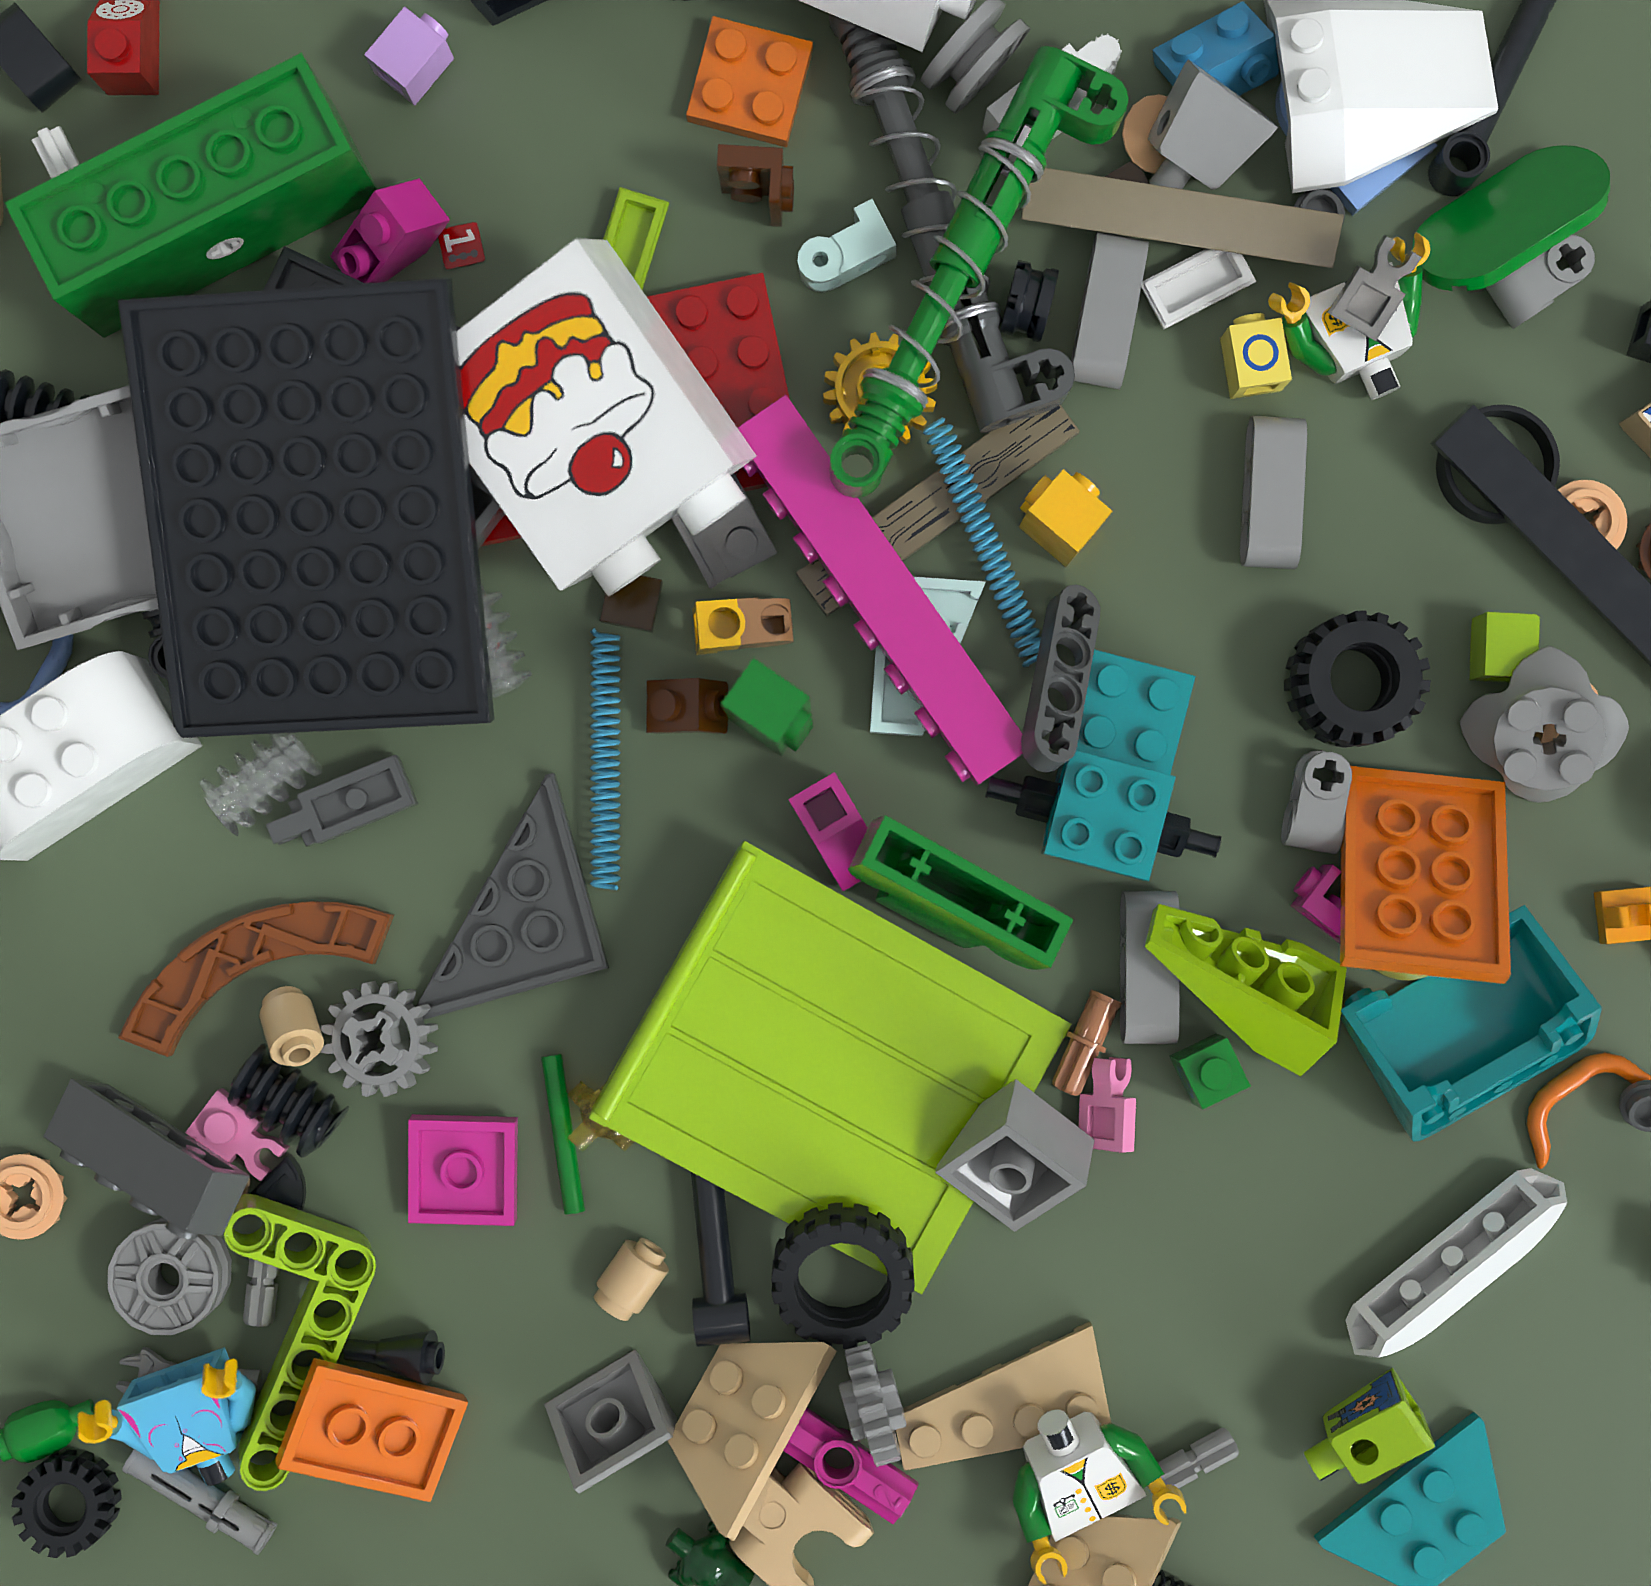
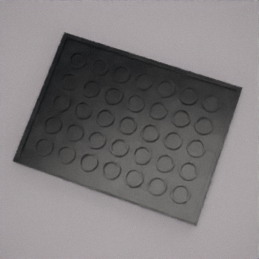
(310, 508)

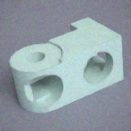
(846, 255)

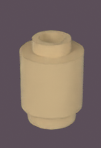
(290, 1026)
(631, 1278)

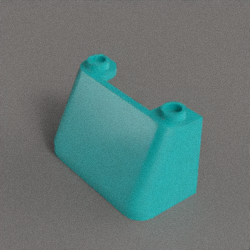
(1462, 1042)

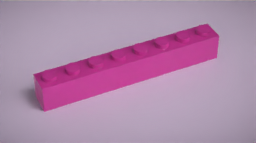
(882, 594)

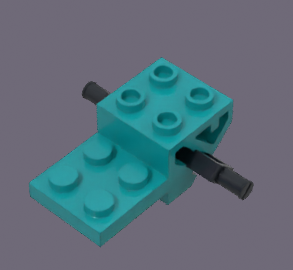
(1118, 785)

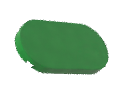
(1514, 217)

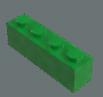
(769, 708)

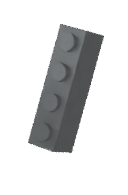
(146, 1159)

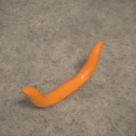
(1565, 1084)

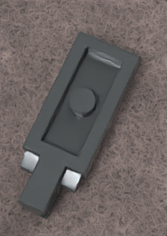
(346, 804)

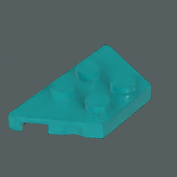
(1426, 1514)

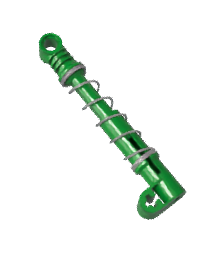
(970, 241)

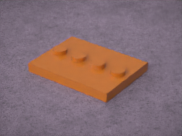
(1425, 876)

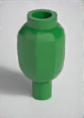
(40, 1430)

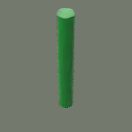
(561, 1128)

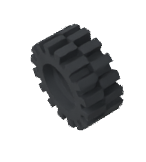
(44, 1525)

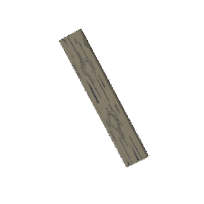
(929, 508)

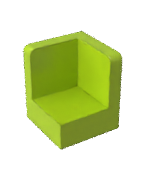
(1501, 643)

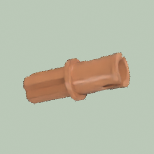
(1085, 1043)

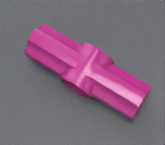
(879, 1488)

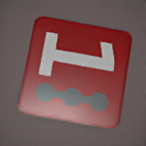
(461, 245)

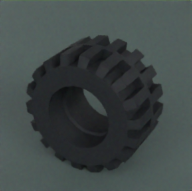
(1399, 673)

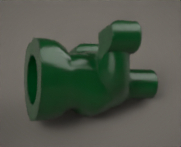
(706, 1561)

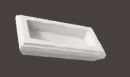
(1196, 284)

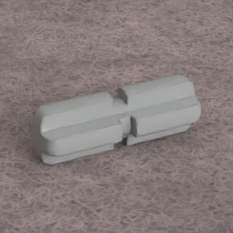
(260, 1294)
(1205, 1455)

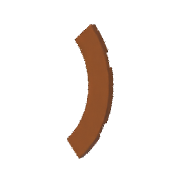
(240, 946)

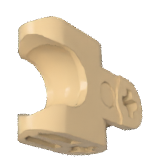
(787, 1512)

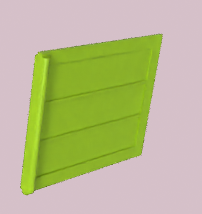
(821, 1058)

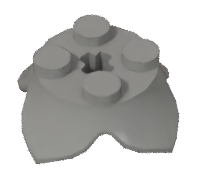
(1545, 691)

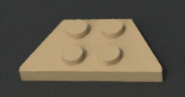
(744, 1421)
(1111, 1553)

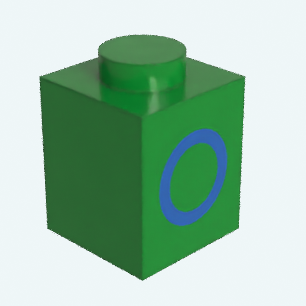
(1210, 1071)

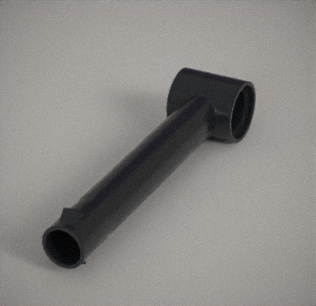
(1471, 142)
(720, 1313)

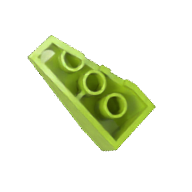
(1270, 994)

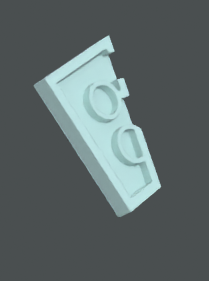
(895, 712)

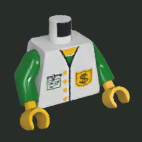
(1340, 350)
(1080, 1476)

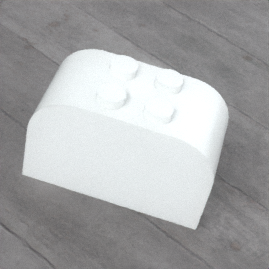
(82, 749)

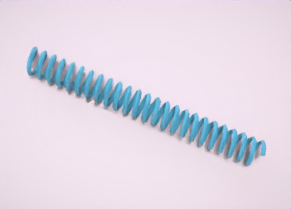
(981, 534)
(604, 762)

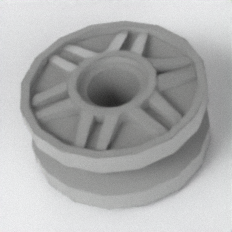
(974, 54)
(151, 1302)

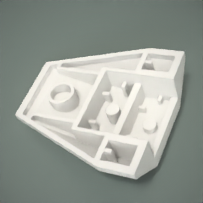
(1375, 82)

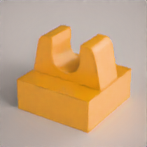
(1623, 915)

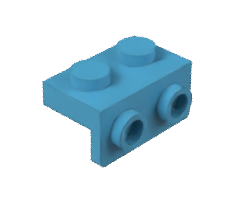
(1229, 47)

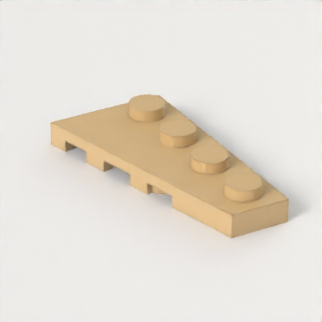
(1005, 1403)

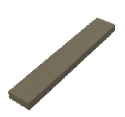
(1184, 217)

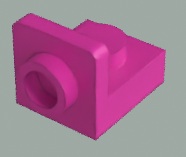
(1311, 903)

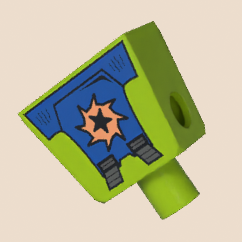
(1371, 1431)

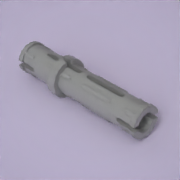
(217, 1508)

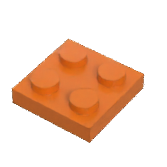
(749, 81)

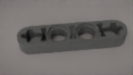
(1055, 674)

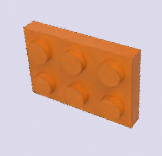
(371, 1430)

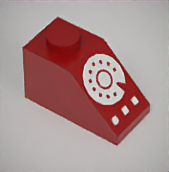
(124, 46)

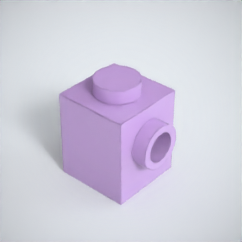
(410, 54)

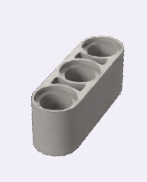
(1108, 310)
(1273, 492)
(1146, 986)

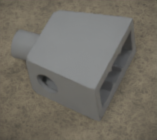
(1205, 131)

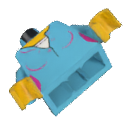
(180, 1416)

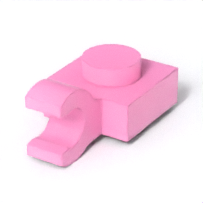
(1105, 1112)

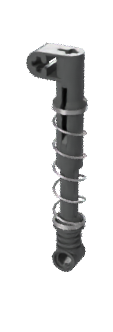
(990, 382)

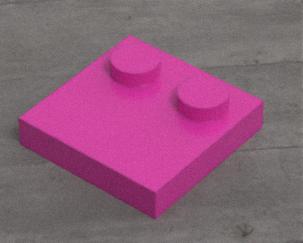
(462, 1169)

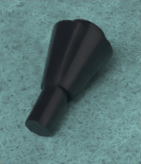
(410, 1355)

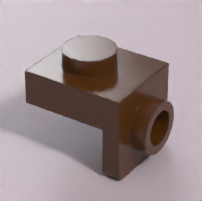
(686, 706)

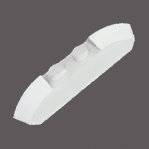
(1456, 1264)

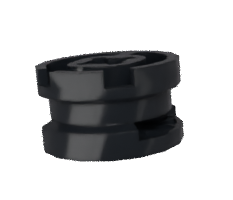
(1029, 301)

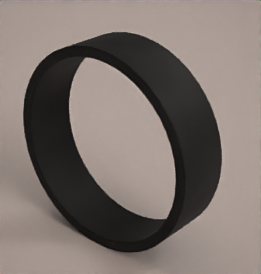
(1535, 427)

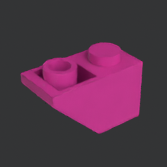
(390, 232)
(832, 825)

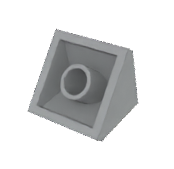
(610, 1420)

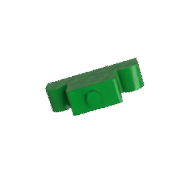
(957, 896)

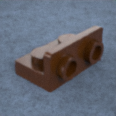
(755, 173)

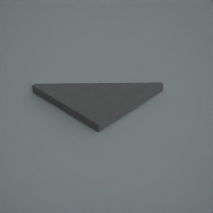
(528, 919)

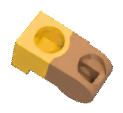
(741, 624)

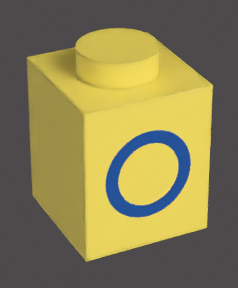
(1255, 356)

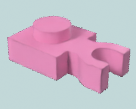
(231, 1134)

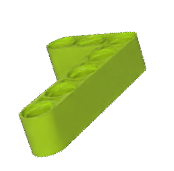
(306, 1328)

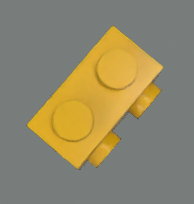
(1063, 514)

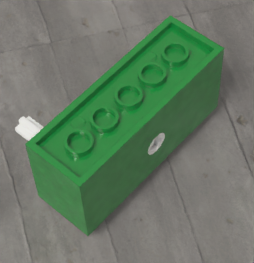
(191, 195)

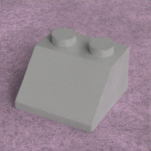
(1017, 1156)

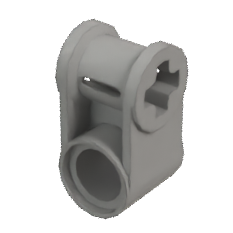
(1540, 280)
(1317, 809)

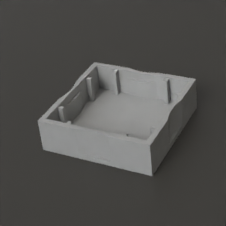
(72, 520)

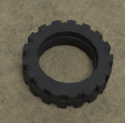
(834, 1323)

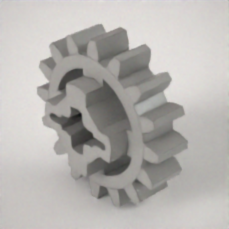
(356, 1042)
(872, 1405)

